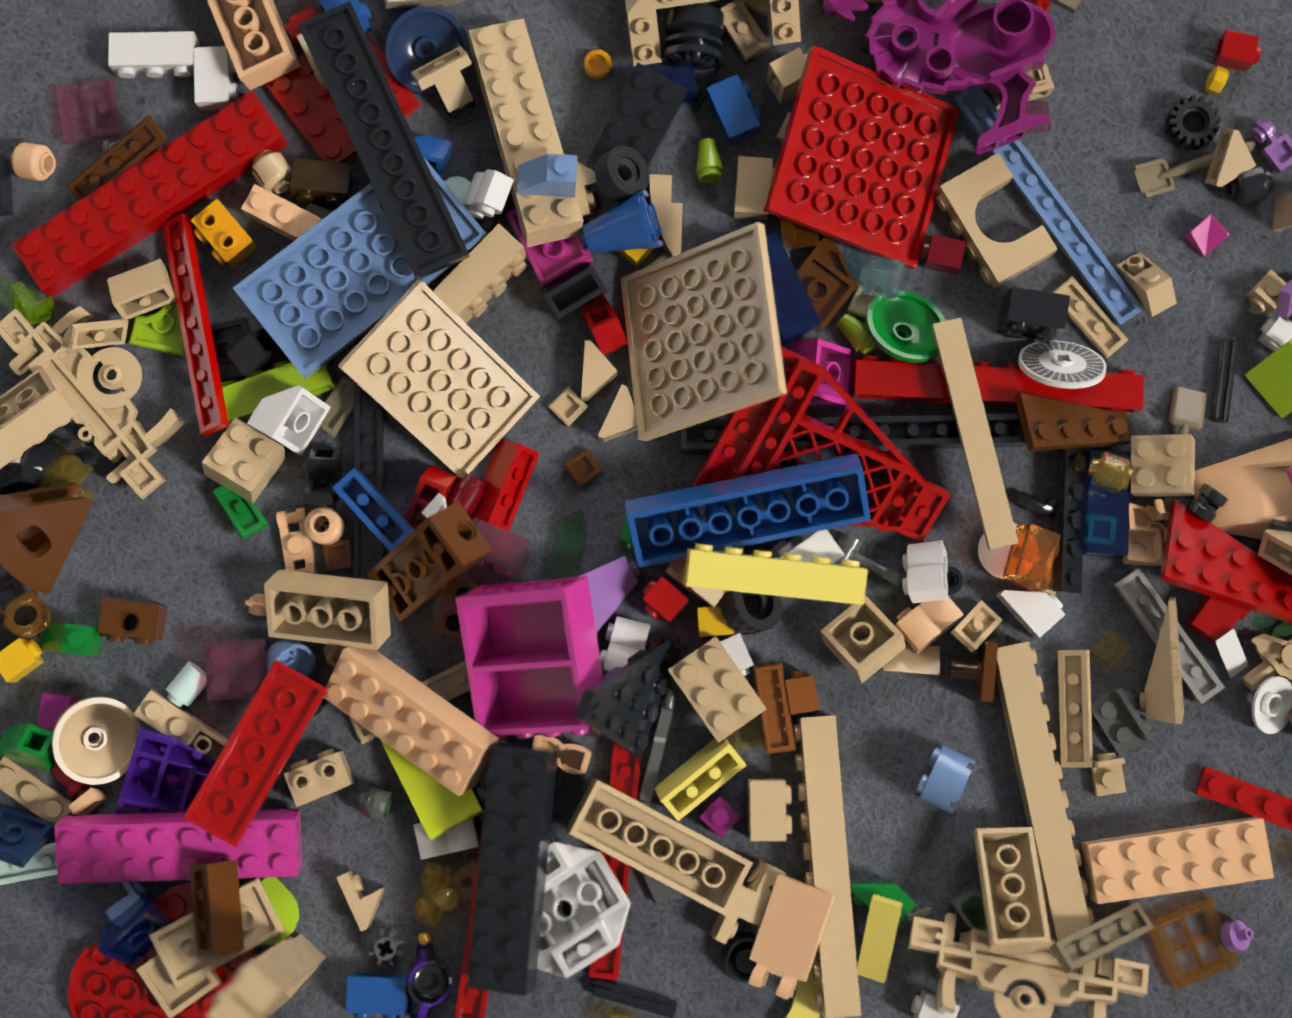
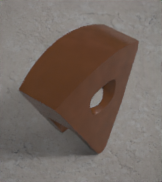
(39, 532)

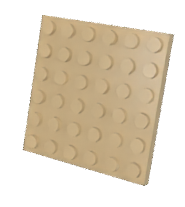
(703, 333)

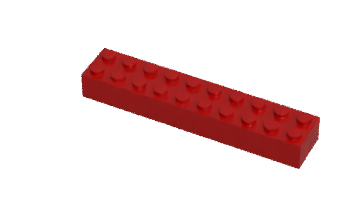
(149, 195)

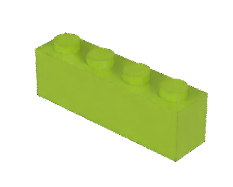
(245, 395)

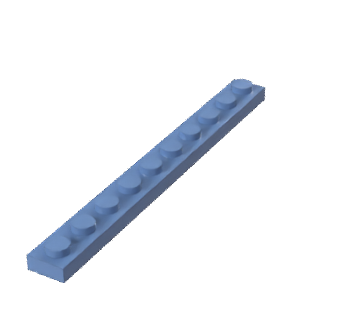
(1053, 212)

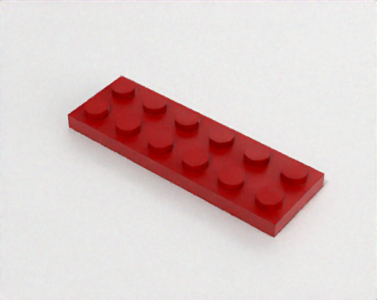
(255, 754)

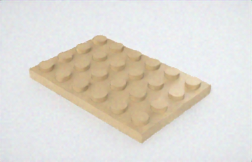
(439, 379)

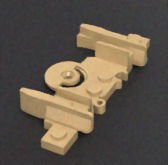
(107, 417)
(973, 960)

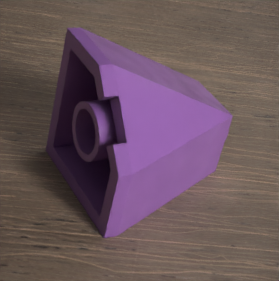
(610, 587)

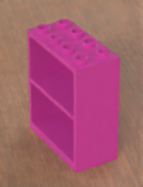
(529, 655)

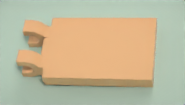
(790, 933)

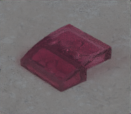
(88, 111)

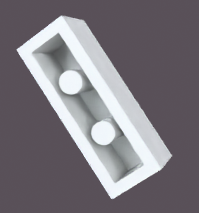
(152, 53)

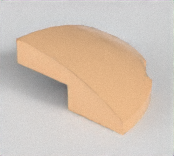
(1145, 538)

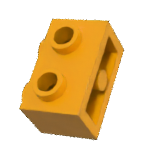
(224, 234)

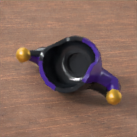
(427, 980)

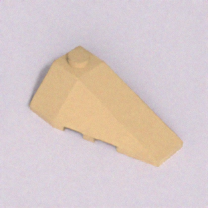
(1164, 684)

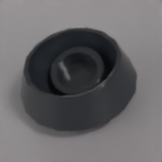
(736, 957)

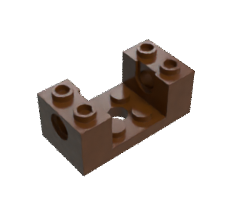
(430, 559)

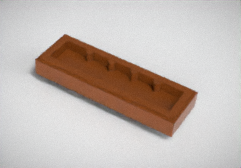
(776, 718)

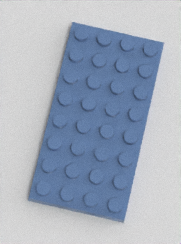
(339, 278)

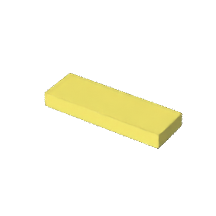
(879, 938)

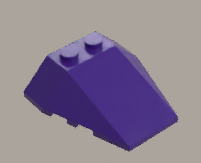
(162, 775)

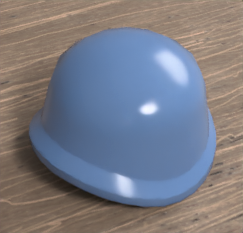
(293, 655)

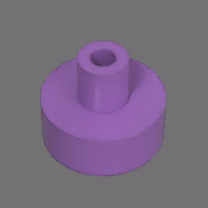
(1236, 936)

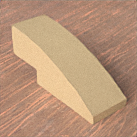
(668, 213)

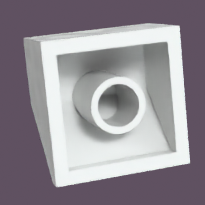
(290, 417)

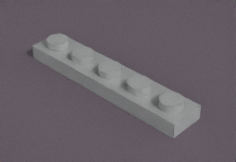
(1150, 612)

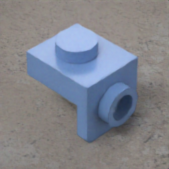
(136, 890)

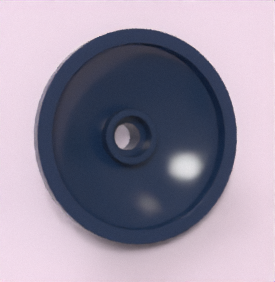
(416, 27)

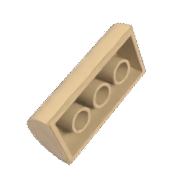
(1011, 889)

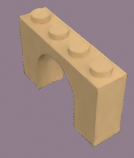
(997, 260)

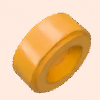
(597, 64)

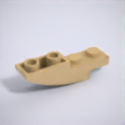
(180, 724)

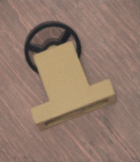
(449, 82)

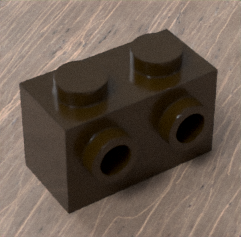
(321, 182)

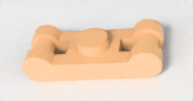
(296, 544)

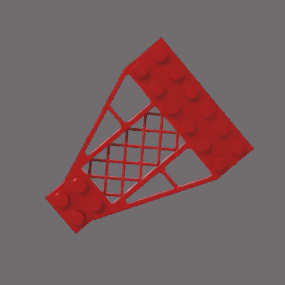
(760, 432)

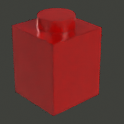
(1237, 50)

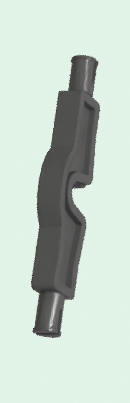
(657, 747)

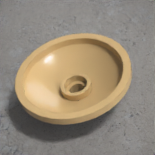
(106, 756)

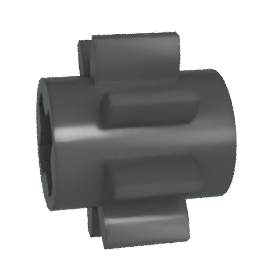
(378, 949)

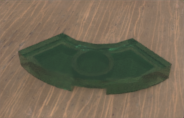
(569, 547)

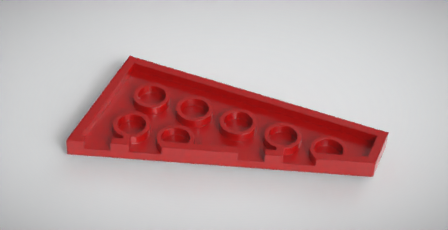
(1221, 567)

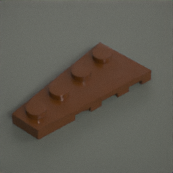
(1066, 425)

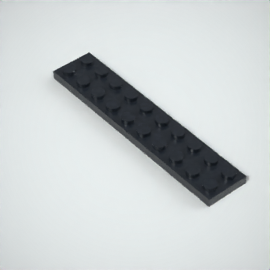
(383, 140)

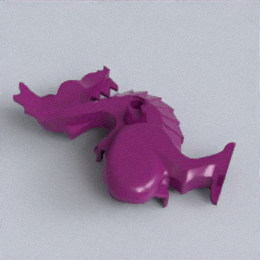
(962, 49)

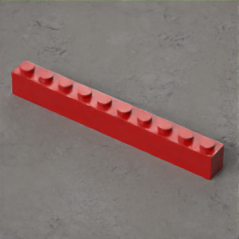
(997, 385)

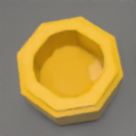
(1216, 80)

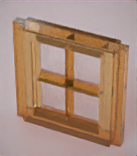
(1191, 943)

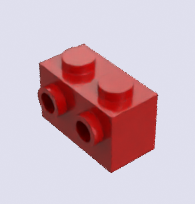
(663, 600)

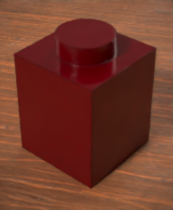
(943, 254)

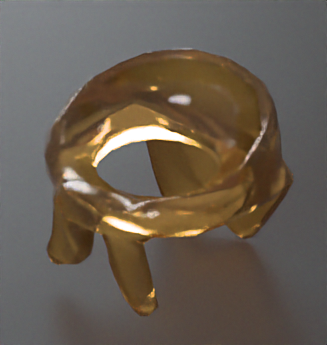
(38, 625)

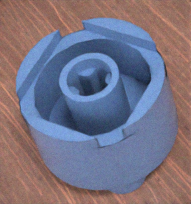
(945, 779)

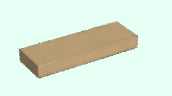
(1091, 319)

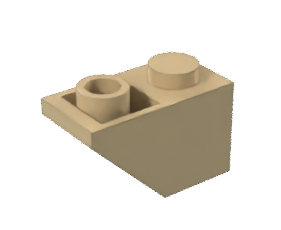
(1147, 283)

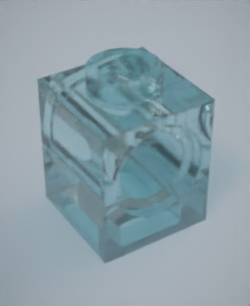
(882, 277)

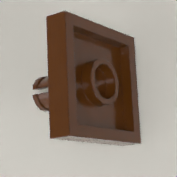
(982, 672)

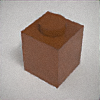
(801, 693)

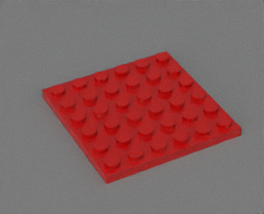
(861, 158)

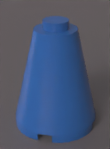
(624, 227)

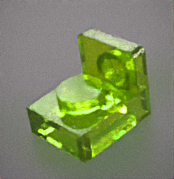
(32, 309)

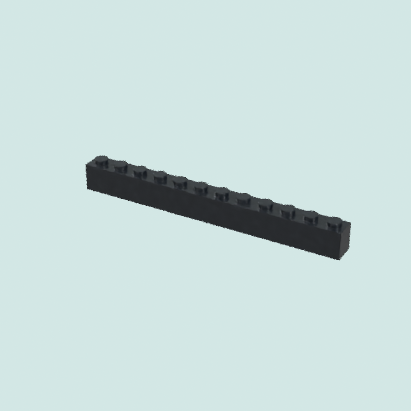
(903, 432)

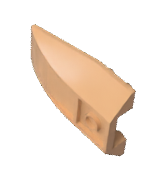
(1255, 489)

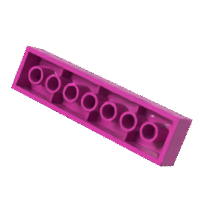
(166, 844)

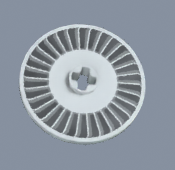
(1062, 364)

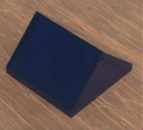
(129, 933)

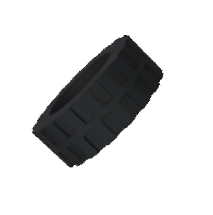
(739, 618)

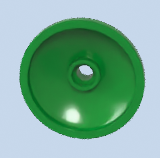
(904, 326)

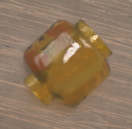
(1110, 472)

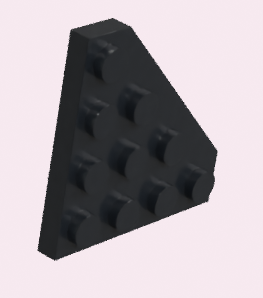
(630, 697)

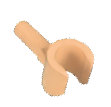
(1158, 511)

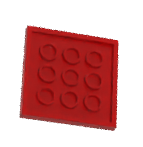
(316, 113)

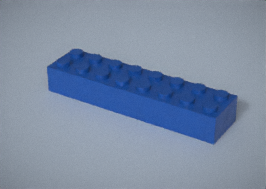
(748, 509)

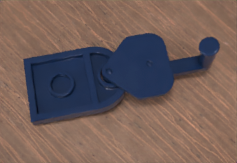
(21, 835)

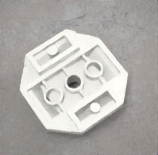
(597, 910)

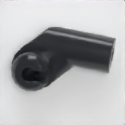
(1036, 506)

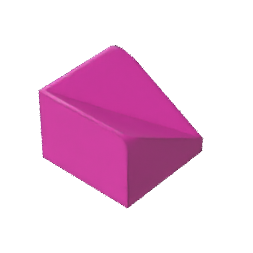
(1207, 235)

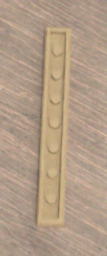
(974, 434)

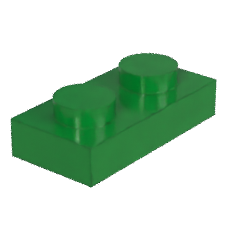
(241, 513)

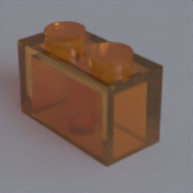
(1032, 558)

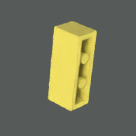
(699, 777)

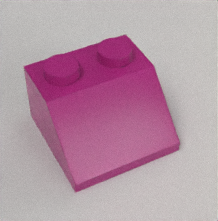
(835, 360)

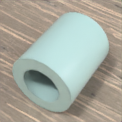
(187, 685)

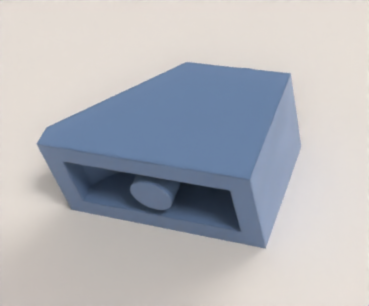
(548, 176)

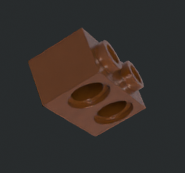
(448, 607)

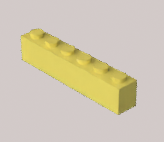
(775, 576)

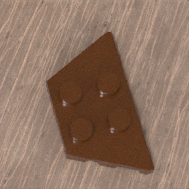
(827, 280)

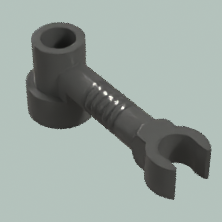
(850, 548)

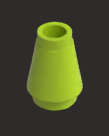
(708, 162)
(856, 333)

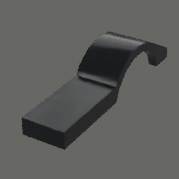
(37, 458)

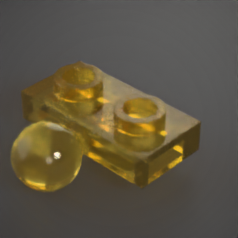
(66, 471)
(435, 894)

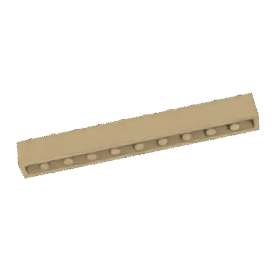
(1041, 790)
(828, 863)

